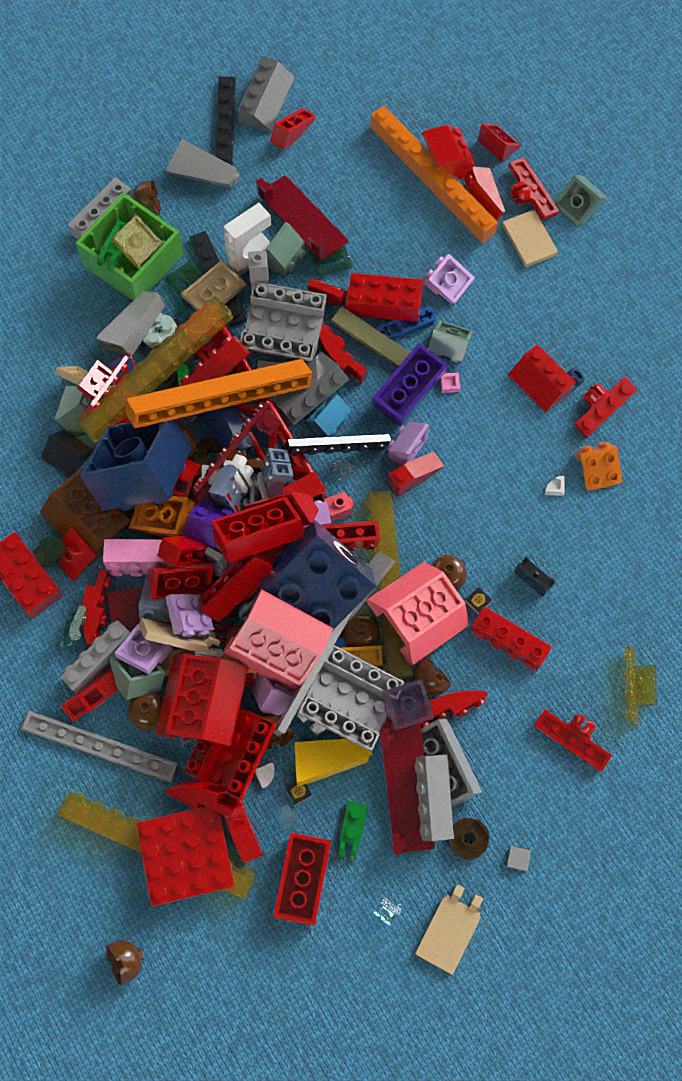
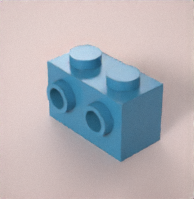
(329, 416)

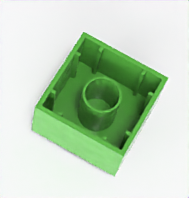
(125, 275)

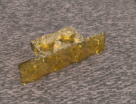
(641, 685)

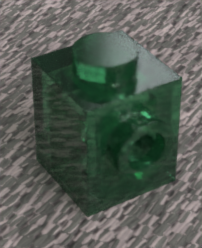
(50, 551)

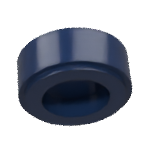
(577, 376)

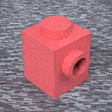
(339, 506)

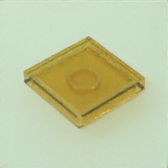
(136, 241)

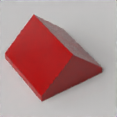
(497, 141)

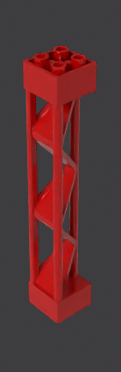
(306, 479)

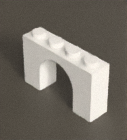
(240, 237)

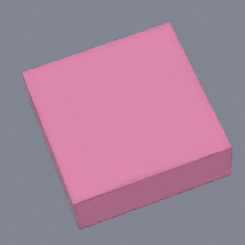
(450, 383)

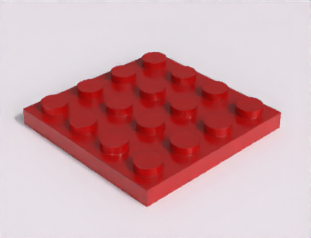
(184, 855)

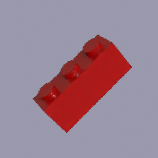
(449, 150)
(542, 378)
(301, 502)
(179, 580)

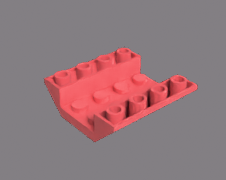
(421, 610)
(279, 641)

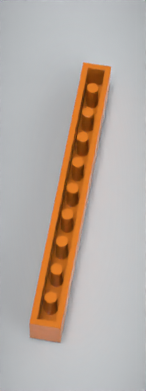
(442, 184)
(217, 393)

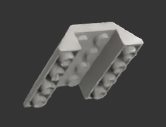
(284, 321)
(349, 698)

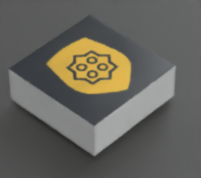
(478, 600)
(298, 793)

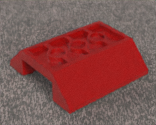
(202, 699)
(233, 765)

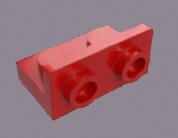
(334, 294)

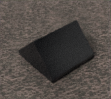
(65, 452)

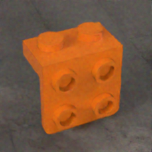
(600, 465)

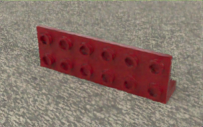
(303, 216)
(263, 420)
(399, 756)

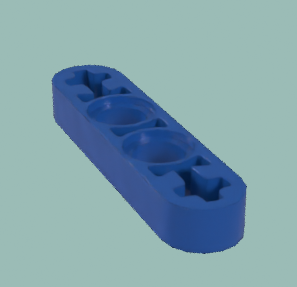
(404, 328)

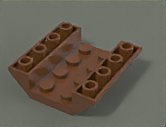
(76, 507)

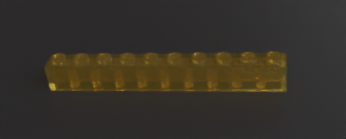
(157, 366)
(381, 510)
(124, 831)

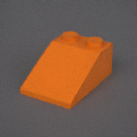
(162, 519)

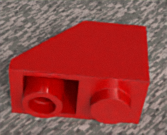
(186, 479)

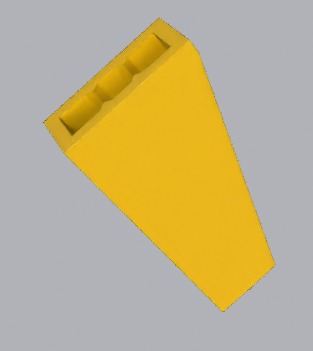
(326, 758)

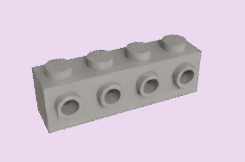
(97, 207)
(96, 658)
(434, 798)

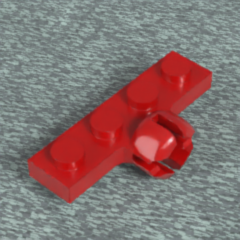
(530, 189)
(603, 404)
(574, 738)

